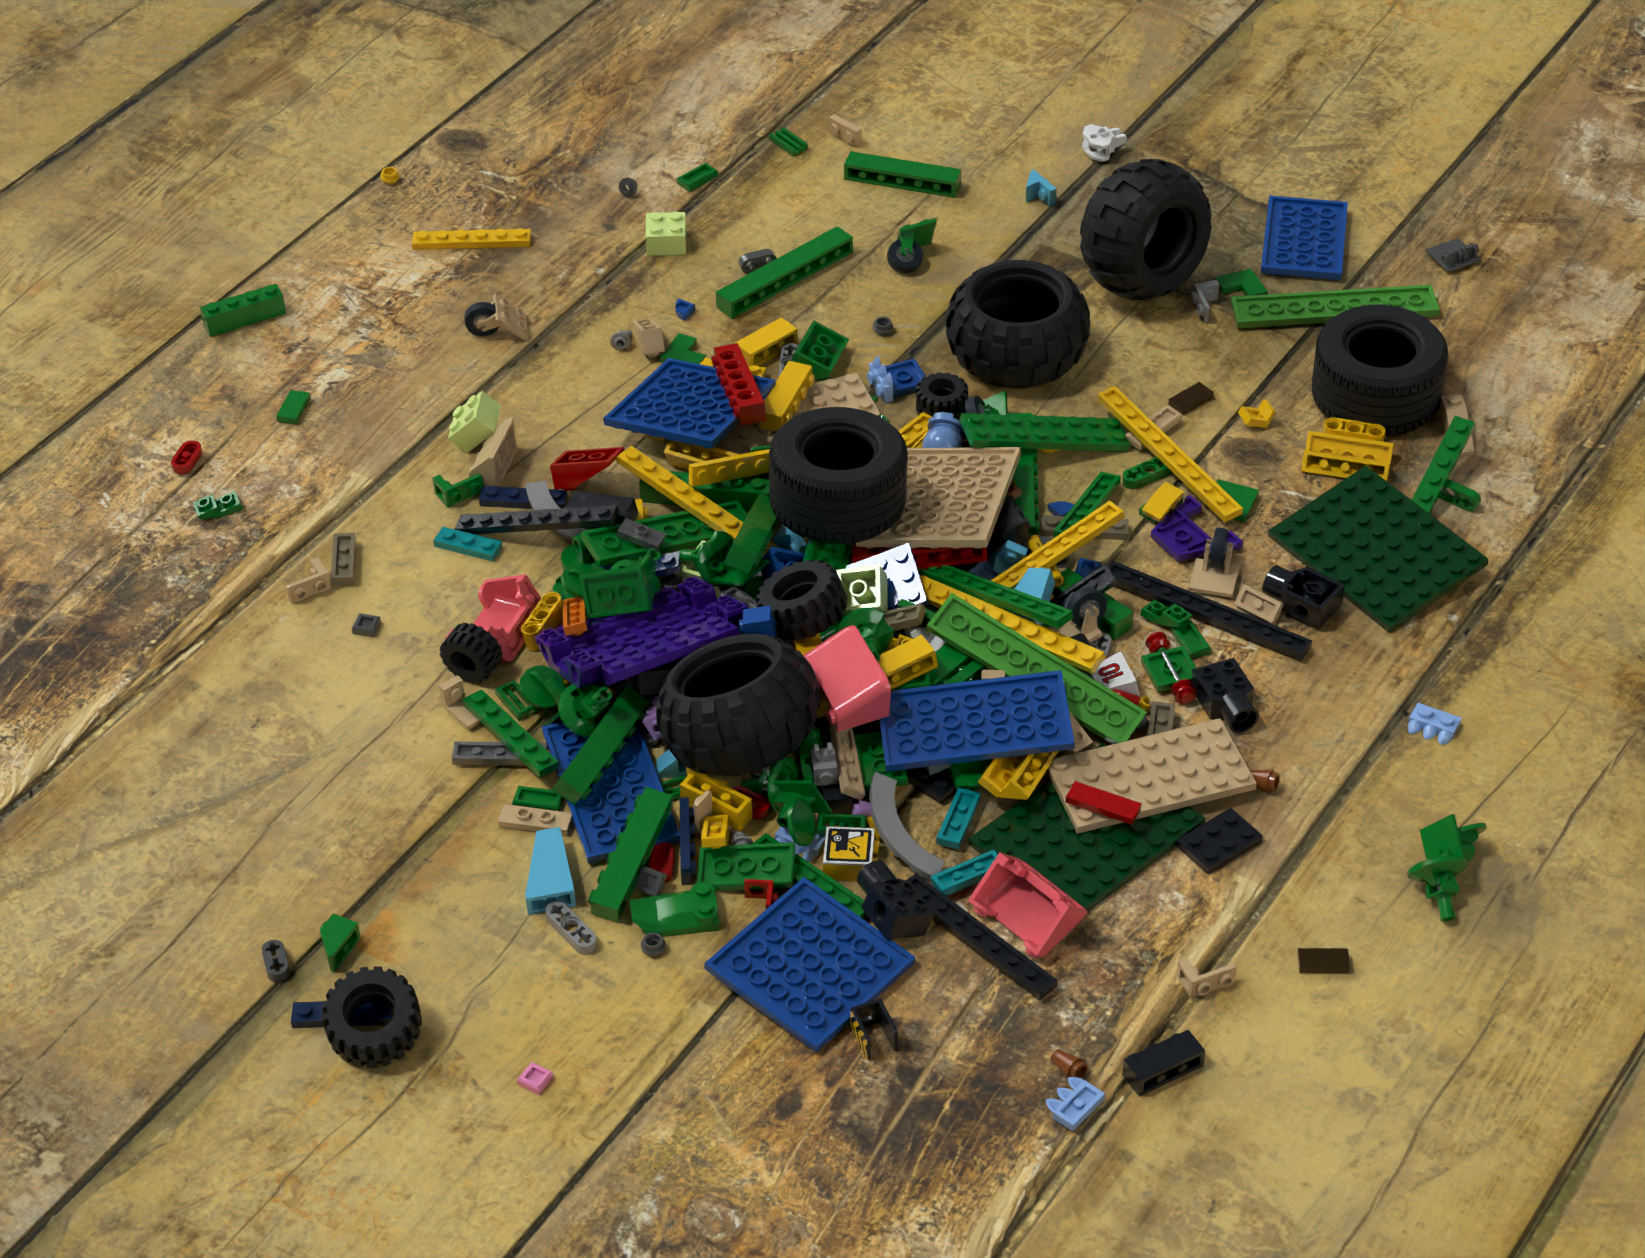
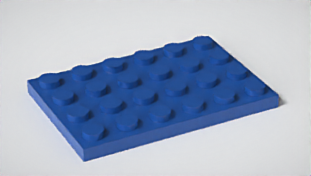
(1304, 237)

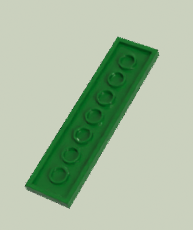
(1044, 432)
(681, 532)

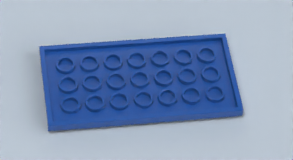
(976, 721)
(613, 797)

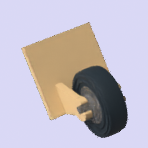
(486, 318)
(1215, 576)
(1088, 608)

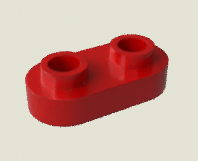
(186, 457)
(760, 804)

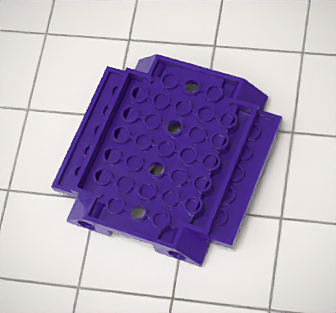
(641, 641)

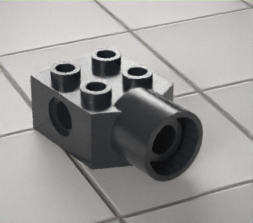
(1305, 593)
(1226, 694)
(893, 903)

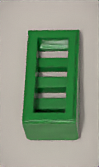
(841, 820)

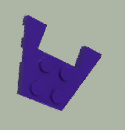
(1182, 536)

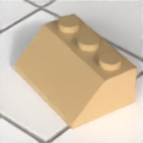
(496, 454)

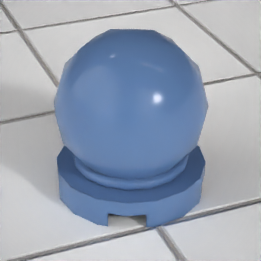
(944, 432)

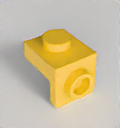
(1257, 416)

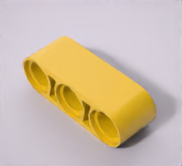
(1354, 429)
(545, 616)

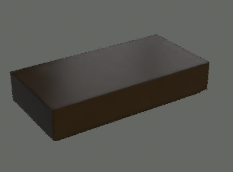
(1191, 398)
(1323, 960)

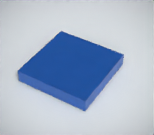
(905, 377)

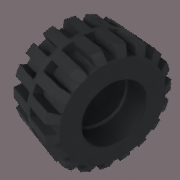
(941, 394)
(470, 653)

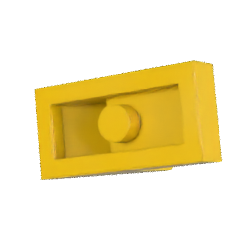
(715, 831)

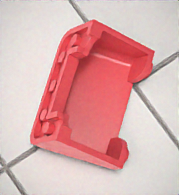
(506, 608)
(850, 680)
(1026, 904)

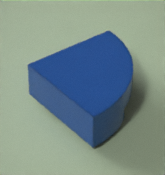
(684, 309)
(1059, 508)
(1086, 567)

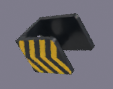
(879, 1015)

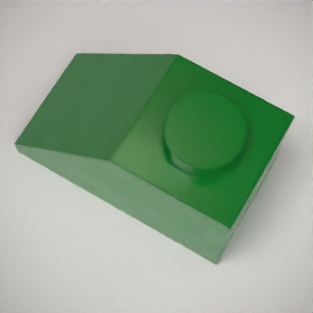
(338, 939)

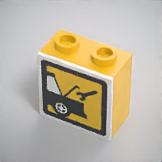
(848, 851)

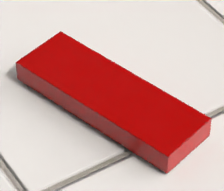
(1103, 802)

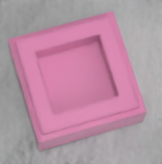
(535, 1078)

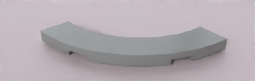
(541, 499)
(892, 831)

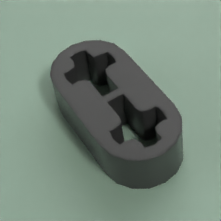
(757, 260)
(280, 960)

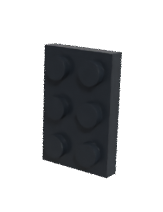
(1219, 841)

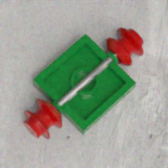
(1169, 668)

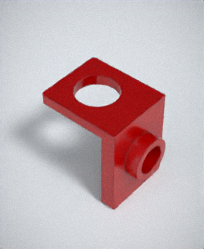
(767, 893)

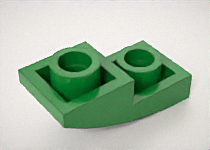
(212, 508)
(1160, 614)

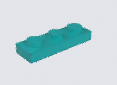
(467, 544)
(958, 818)
(963, 874)

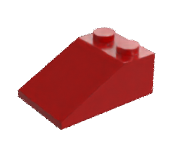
(578, 466)

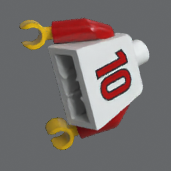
(1118, 677)

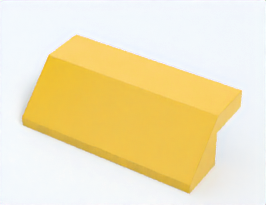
(1345, 455)
(1016, 775)

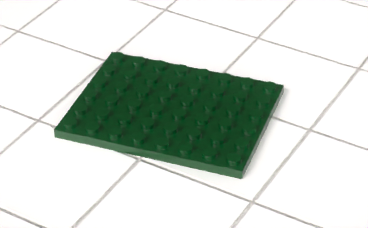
(1379, 547)
(1087, 863)

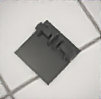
(1454, 254)

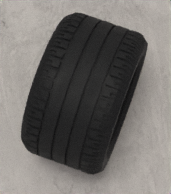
(1380, 368)
(838, 475)

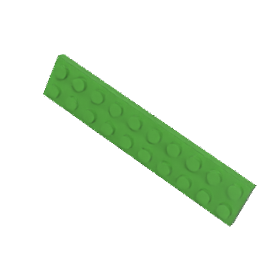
(1324, 305)
(1005, 649)

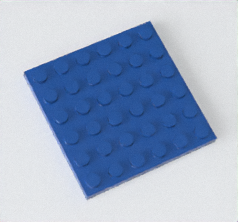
(680, 404)
(809, 963)

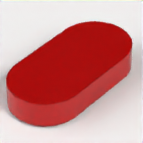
(663, 859)

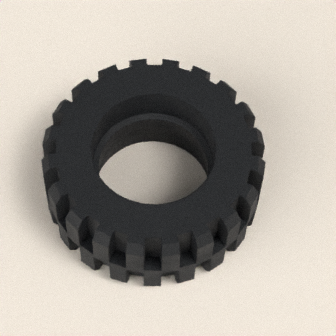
(803, 599)
(365, 988)

